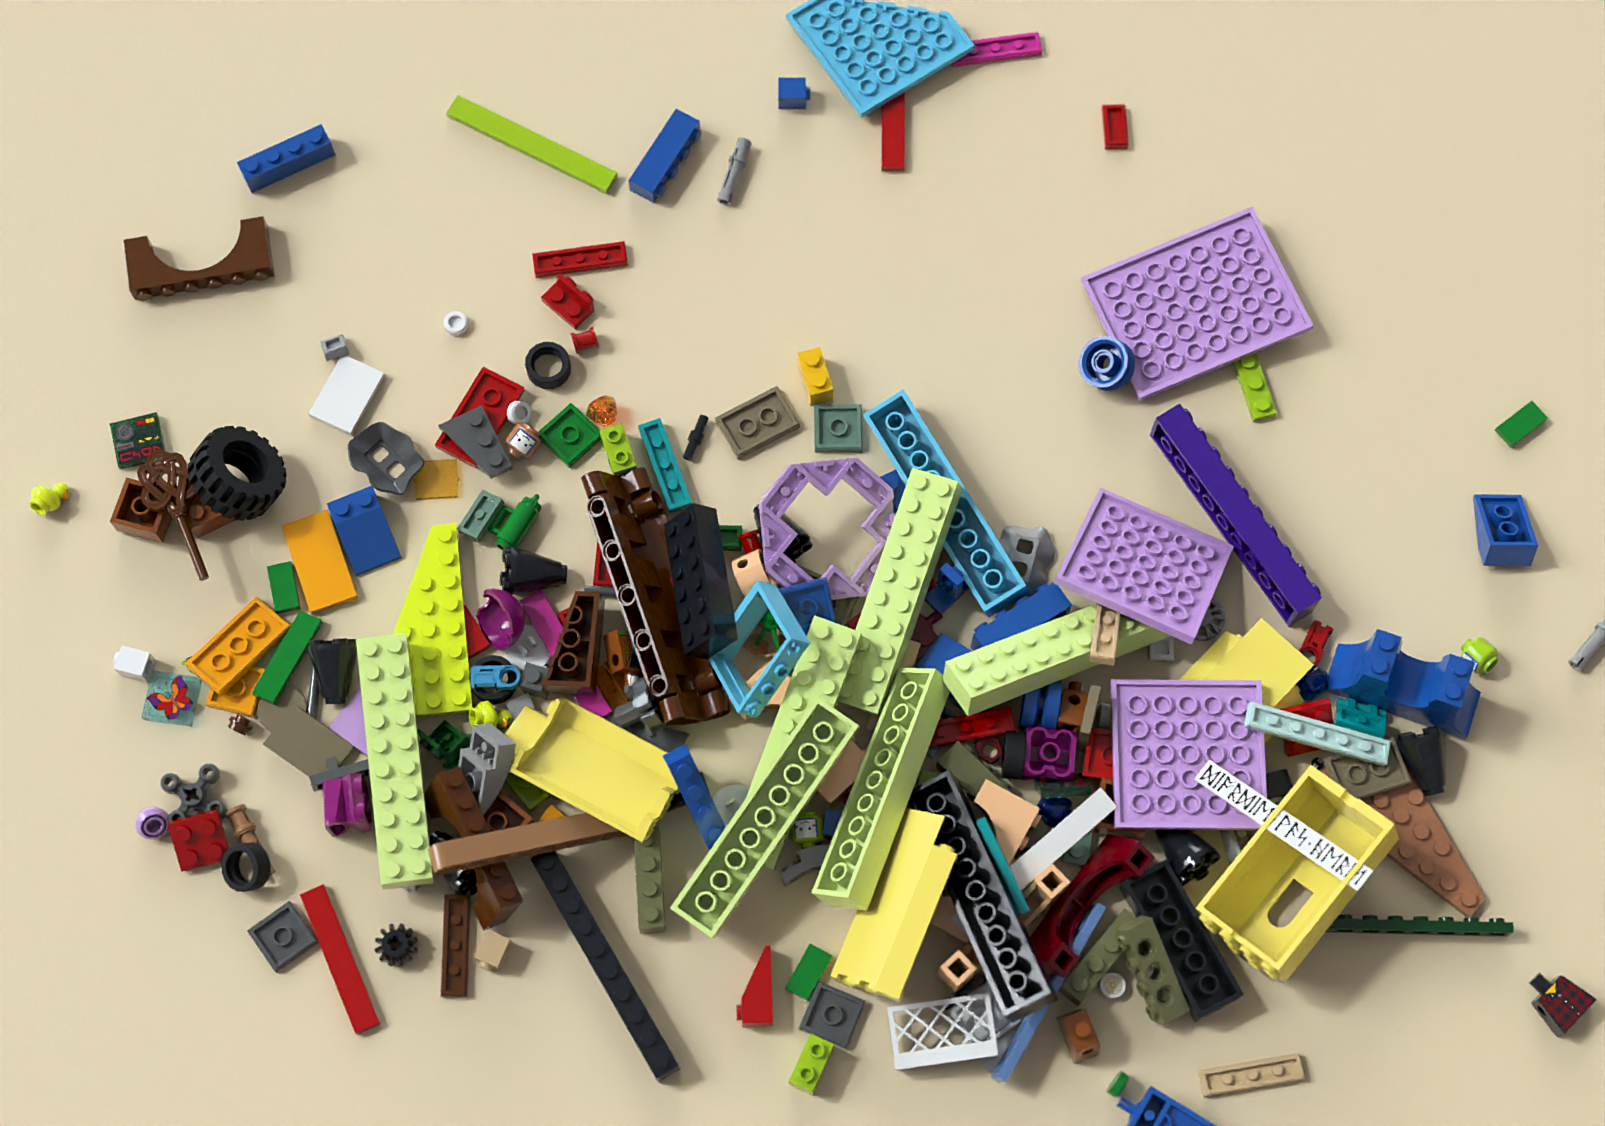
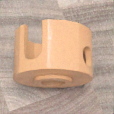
(754, 571)

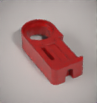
(1316, 640)

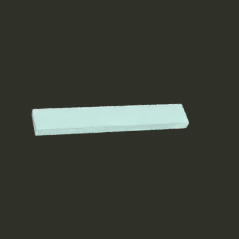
(1317, 734)

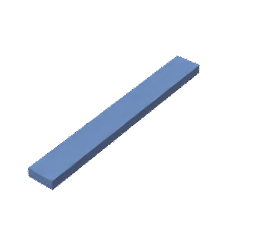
(1032, 1021)

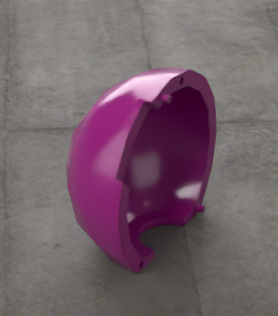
(501, 618)

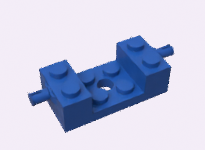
(1160, 1110)

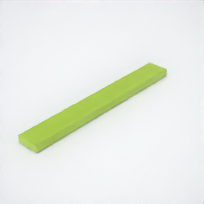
(532, 144)

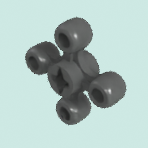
(198, 788)

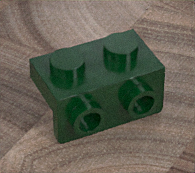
(444, 742)

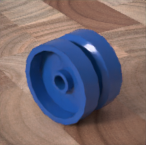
(1045, 703)

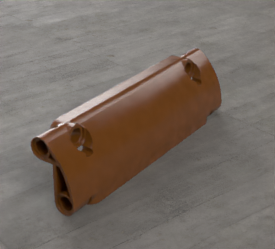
(641, 575)

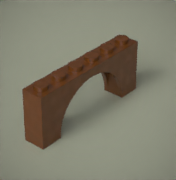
(247, 261)
(496, 890)

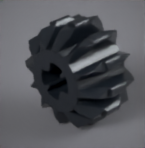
(404, 938)

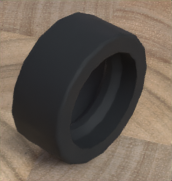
(542, 349)
(501, 696)
(1013, 755)
(231, 871)

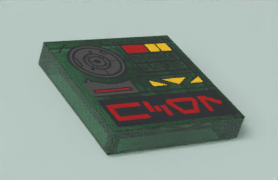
(136, 439)
(1056, 788)

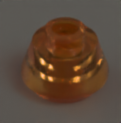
(602, 410)

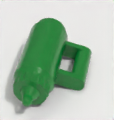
(517, 524)

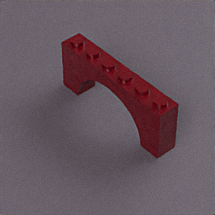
(1109, 864)

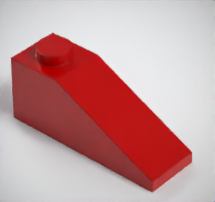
(756, 1001)

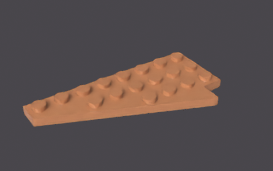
(1425, 846)

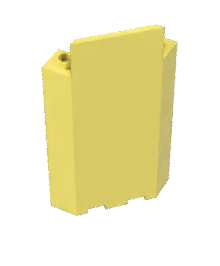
(1256, 656)
(593, 766)
(890, 932)

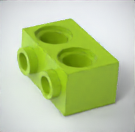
(617, 449)
(811, 1064)

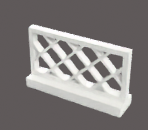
(944, 1054)

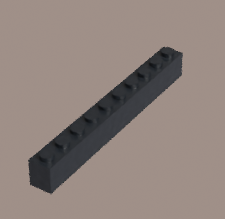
(605, 965)

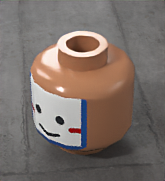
(523, 441)

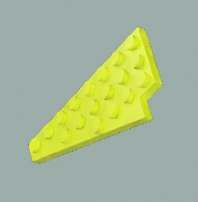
(437, 629)

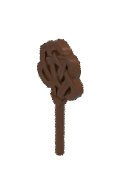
(164, 501)

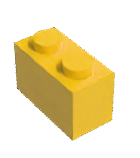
(815, 376)

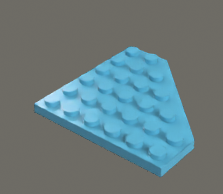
(877, 47)

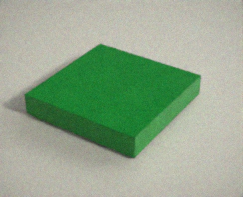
(570, 435)

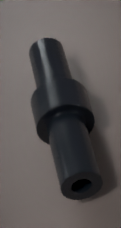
(695, 437)

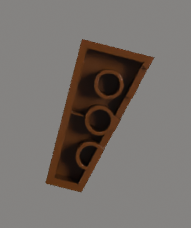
(577, 654)

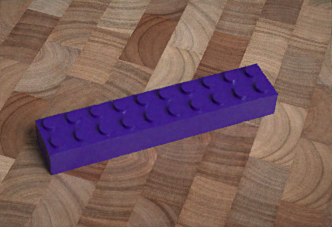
(1235, 515)

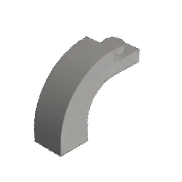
(809, 861)

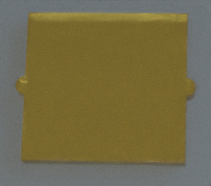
(437, 480)

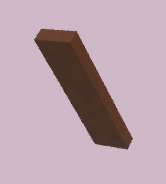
(455, 946)

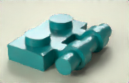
(1360, 717)

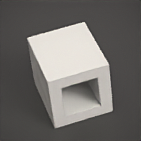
(133, 663)

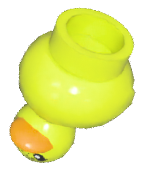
(46, 499)
(486, 713)

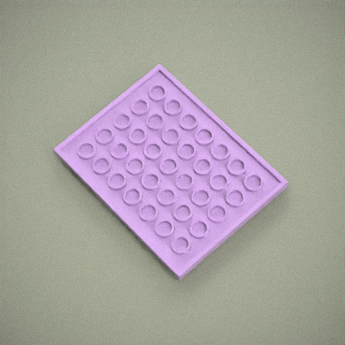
(1198, 302)

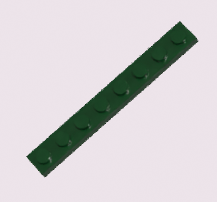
(1421, 926)

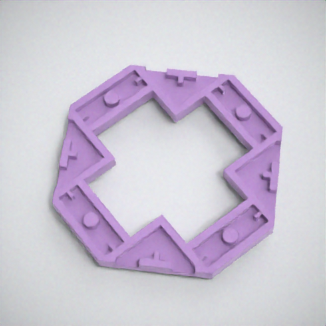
(824, 477)

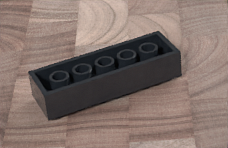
(700, 581)
(1189, 946)

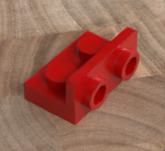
(568, 301)

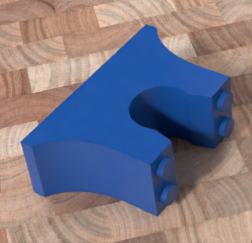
(1405, 686)

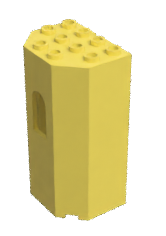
(1268, 865)

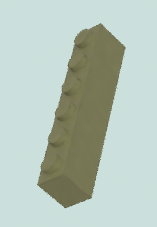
(972, 775)

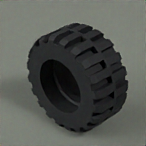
(225, 491)

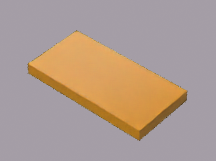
(319, 561)
(238, 646)

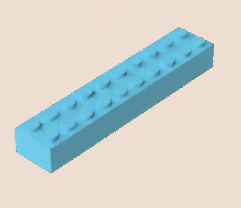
(969, 537)

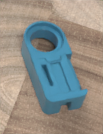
(493, 677)

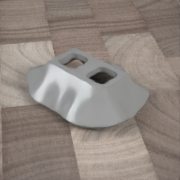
(1037, 561)

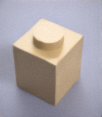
(492, 951)

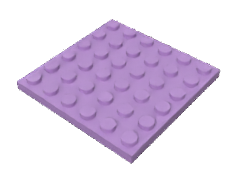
(1144, 565)
(1165, 739)

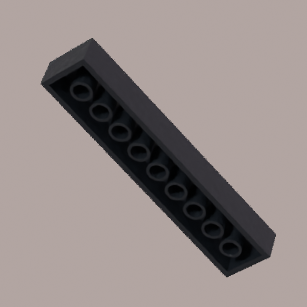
(986, 903)

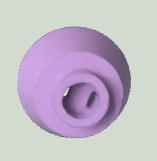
(152, 822)

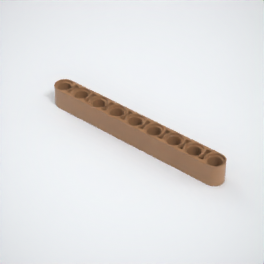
(519, 842)

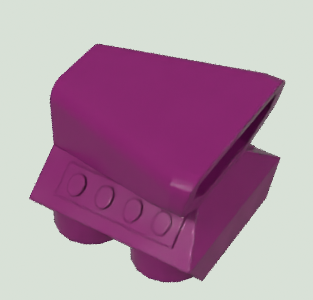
(1049, 753)
(346, 805)

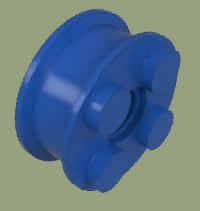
(1120, 367)

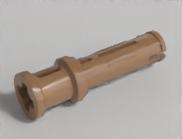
(243, 827)

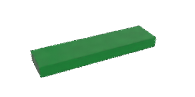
(287, 657)

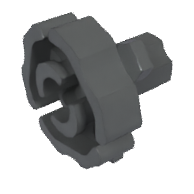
(642, 708)

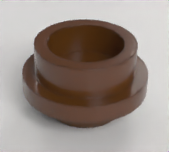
(240, 724)

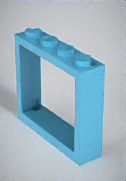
(746, 619)

